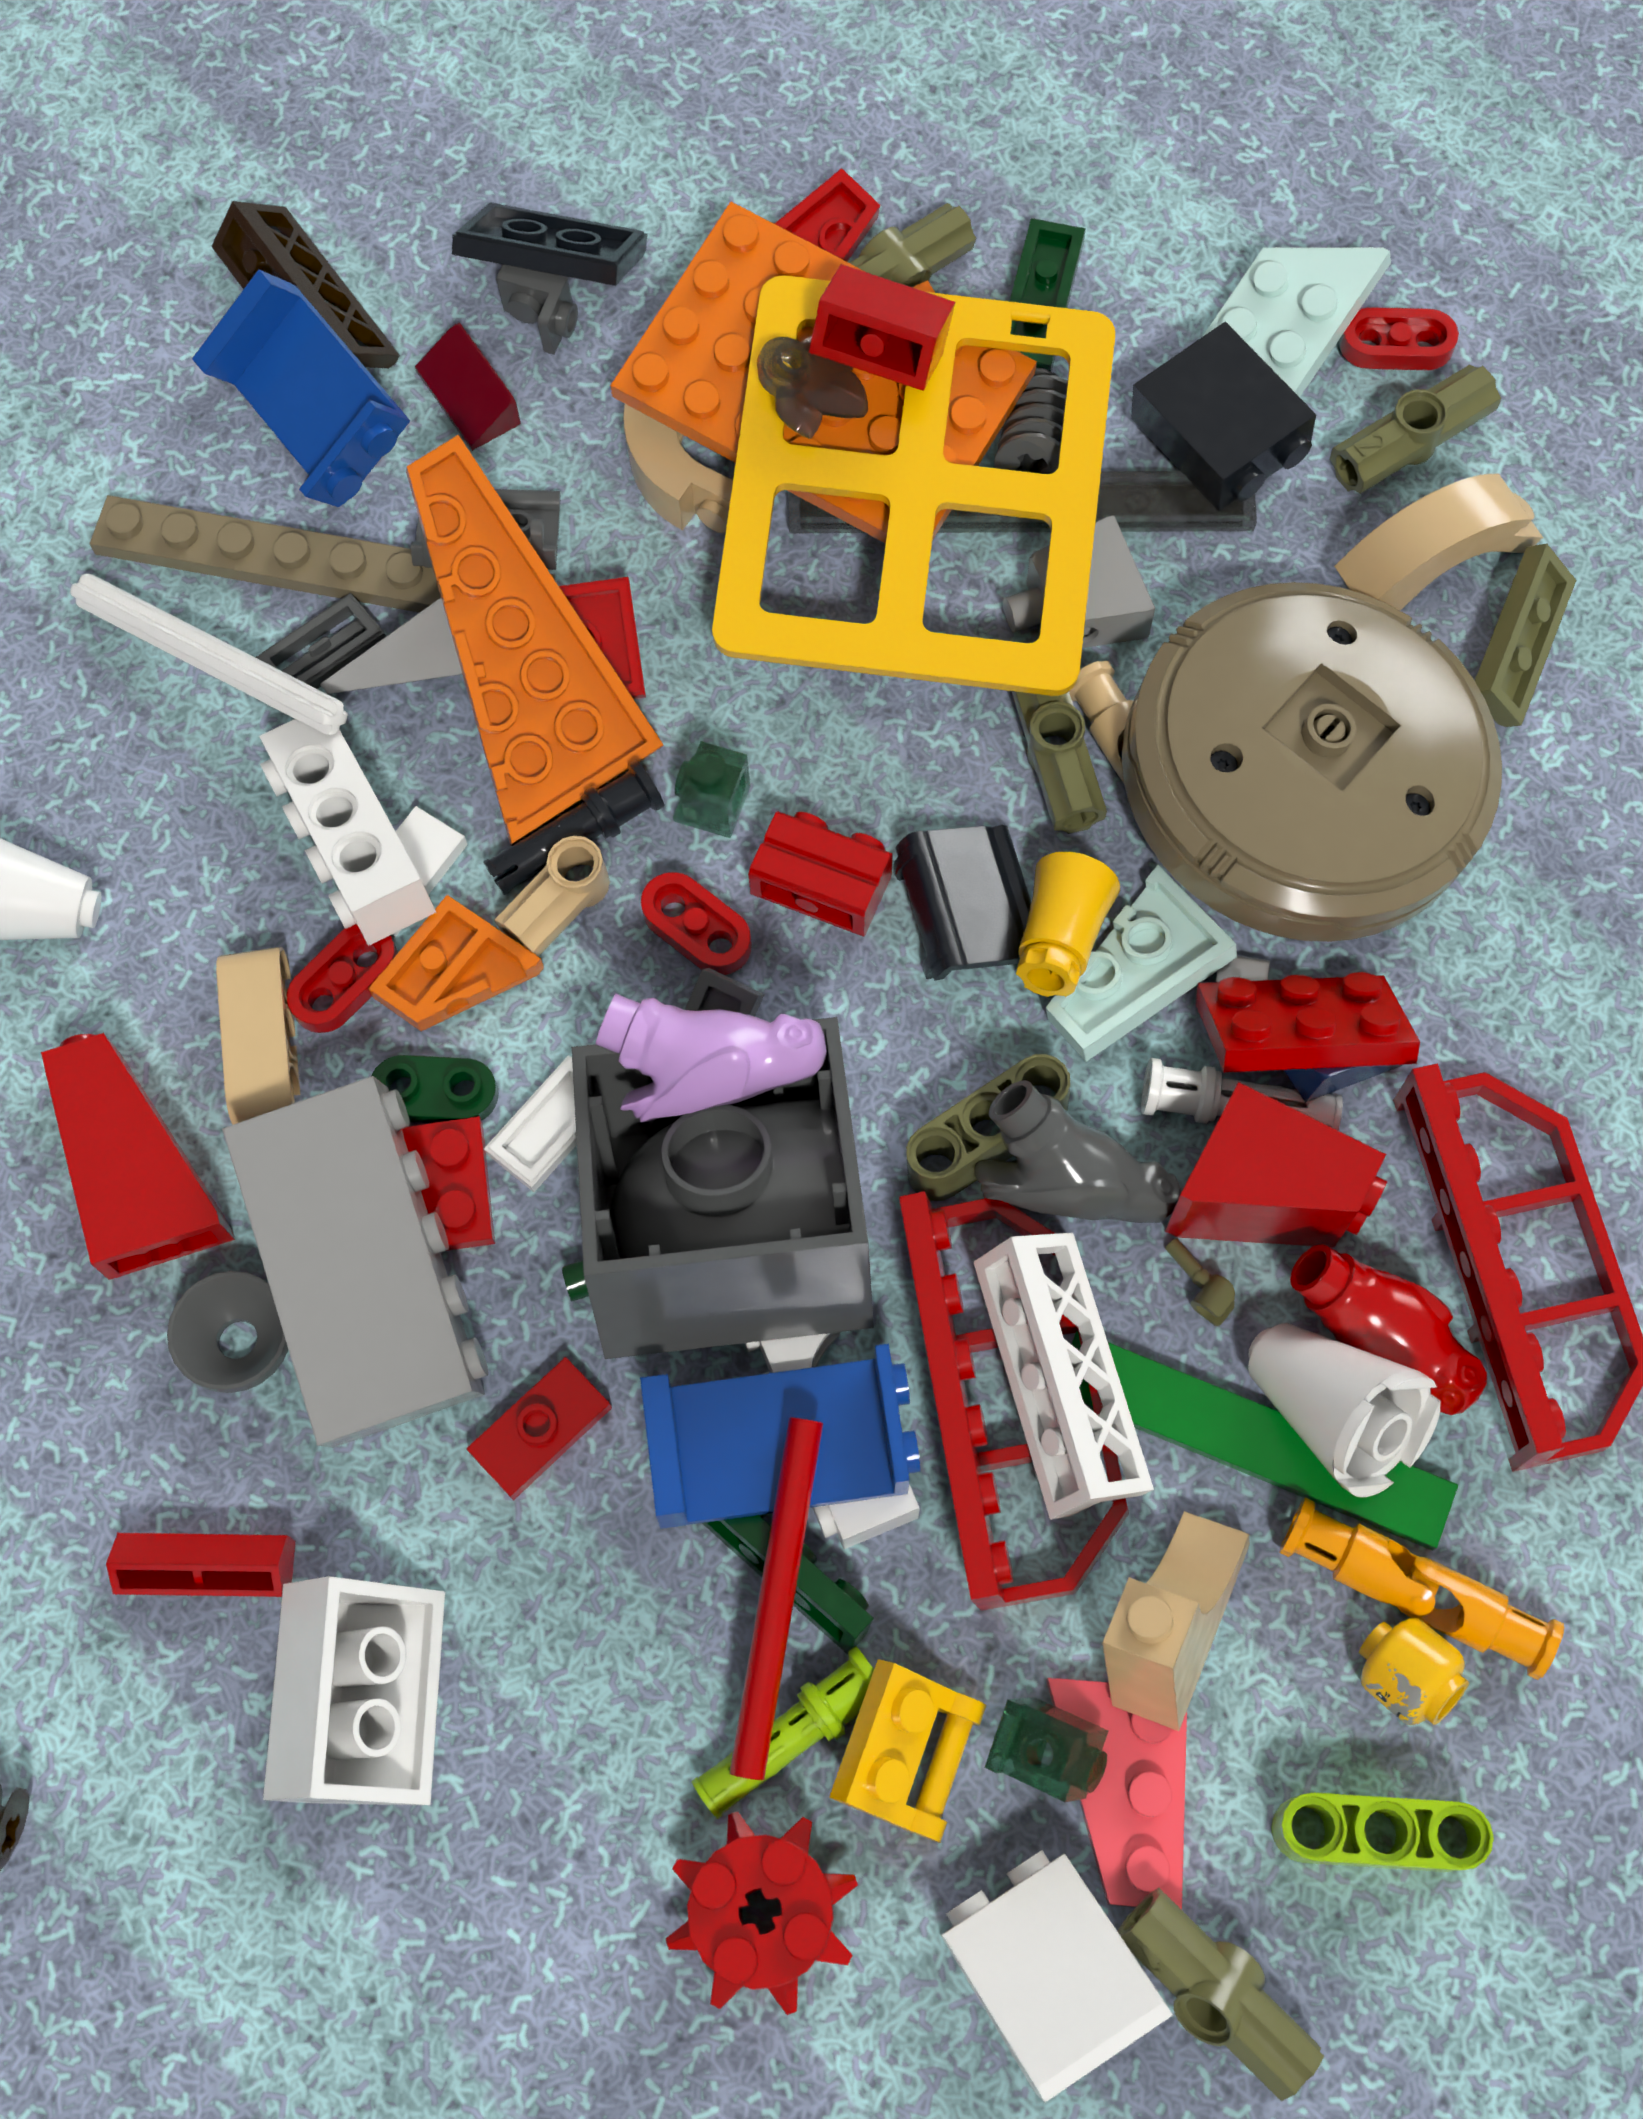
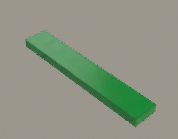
(1268, 1448)

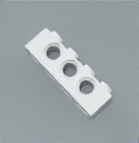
(348, 828)

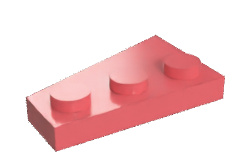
(1140, 1801)

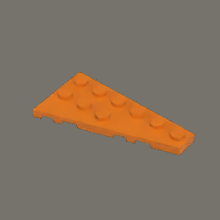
(532, 671)

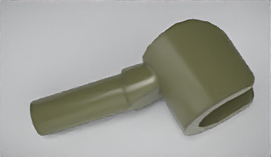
(1216, 1295)

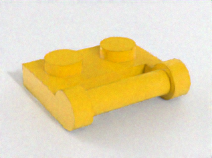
(891, 1743)

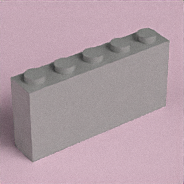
(355, 1261)

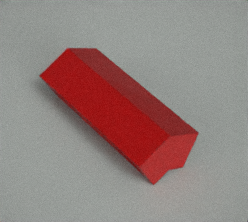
(200, 1564)

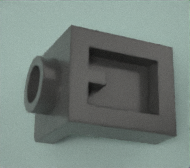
(541, 299)

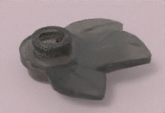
(809, 388)

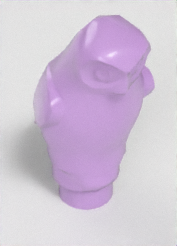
(706, 1054)

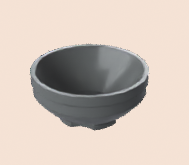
(205, 1314)

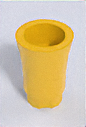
(1064, 920)

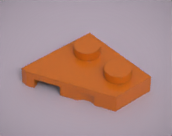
(452, 966)

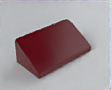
(468, 388)

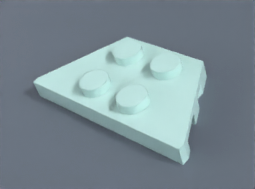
(1300, 304)

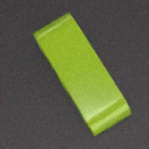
(1414, 1824)

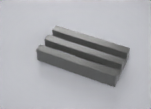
(330, 653)

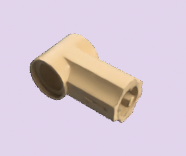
(551, 900)

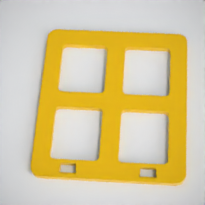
(916, 486)

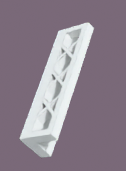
(1048, 1370)

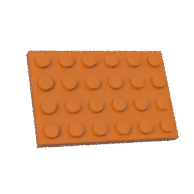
(699, 348)

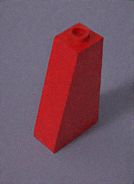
(126, 1169)

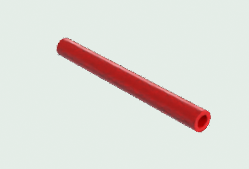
(776, 1599)

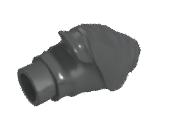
(1069, 1166)

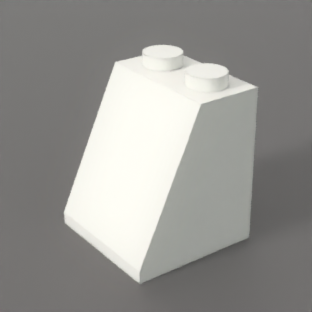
(1053, 1974)

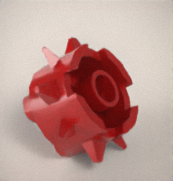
(739, 1950)

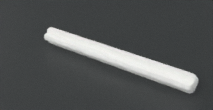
(210, 654)

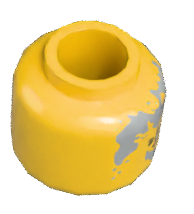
(1413, 1671)

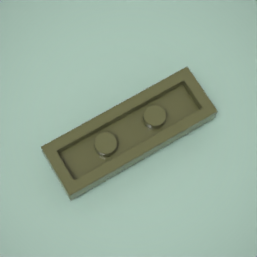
(1524, 634)

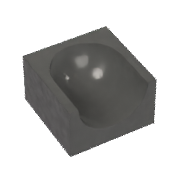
(721, 1215)

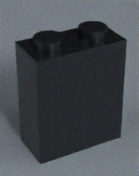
(1223, 417)

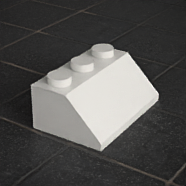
(355, 1693)

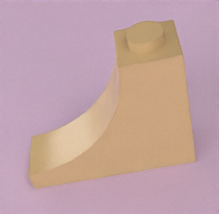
(1170, 1621)

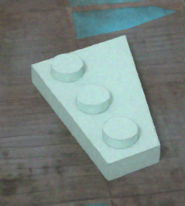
(1142, 966)

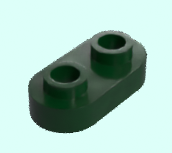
(432, 1086)

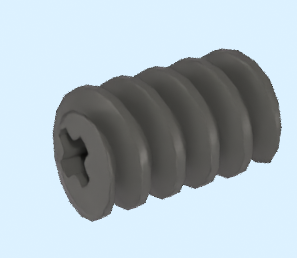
(1034, 427)

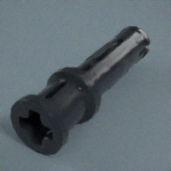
(599, 814)

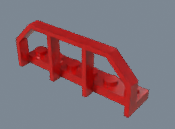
(1495, 1292)
(964, 1425)

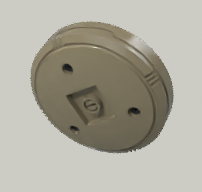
(1311, 762)

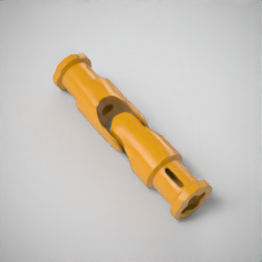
(1410, 1582)

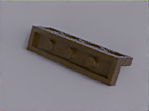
(250, 244)

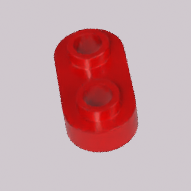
(1397, 338)
(699, 924)
(337, 974)

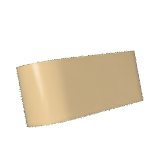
(256, 1033)

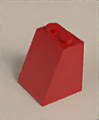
(1277, 1178)

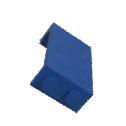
(304, 386)
(724, 1440)

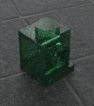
(712, 789)
(1075, 1744)

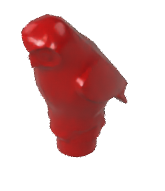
(1391, 1321)

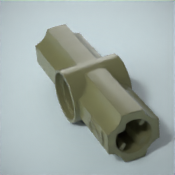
(919, 249)
(1415, 428)
(1064, 769)
(1220, 1994)

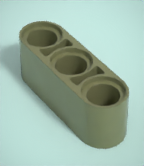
(953, 1133)

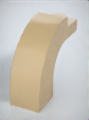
(671, 478)
(1437, 535)

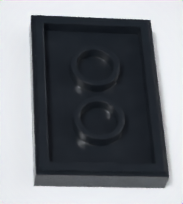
(550, 243)

